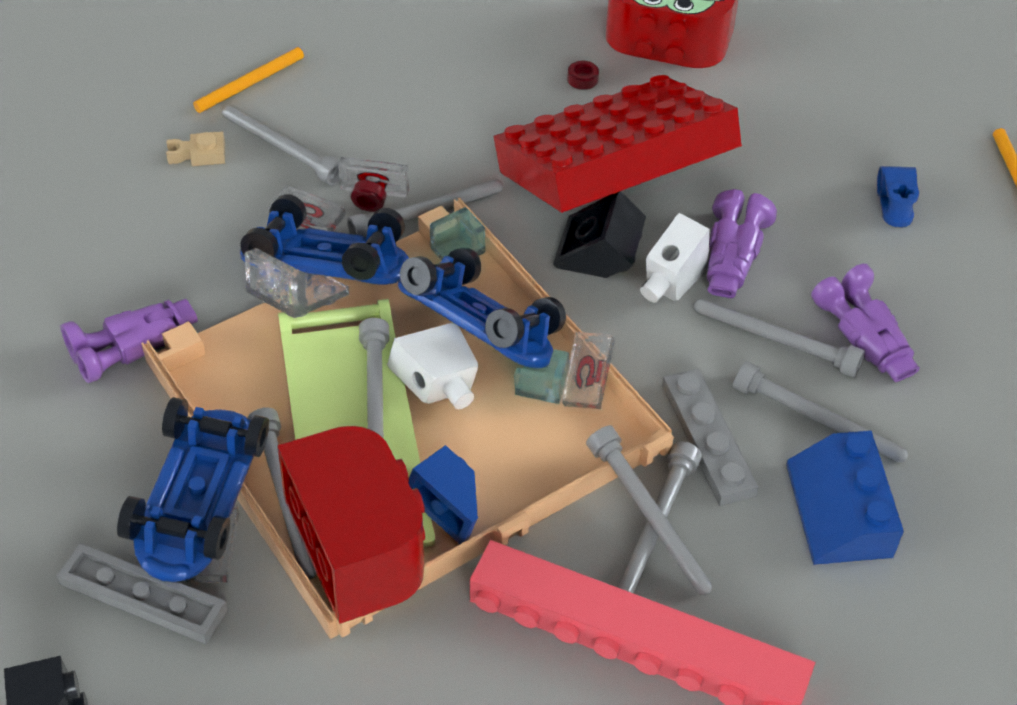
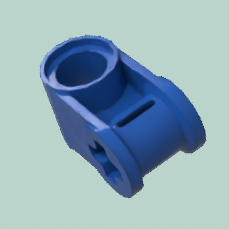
(897, 194)

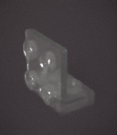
(288, 287)

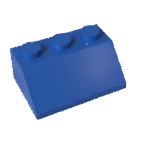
(845, 499)

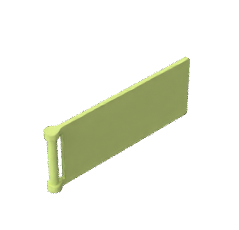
(330, 382)

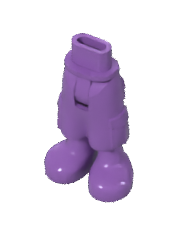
(736, 246)
(869, 323)
(125, 335)

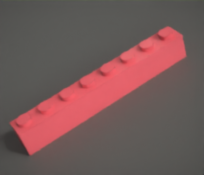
(637, 630)

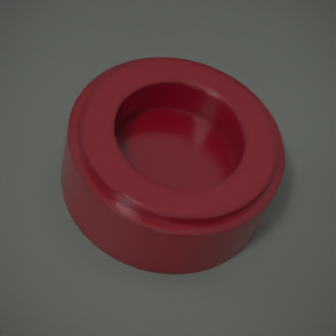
(583, 75)
(368, 195)

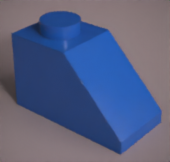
(447, 492)

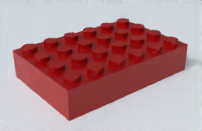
(616, 141)

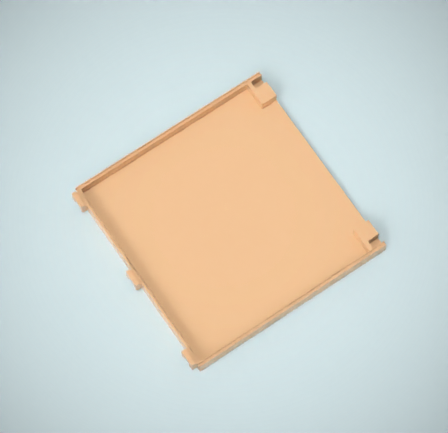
(523, 450)

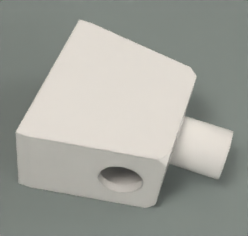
(676, 260)
(435, 365)

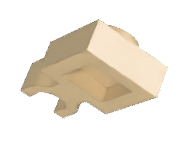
(202, 149)

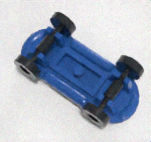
(330, 253)
(514, 336)
(195, 492)

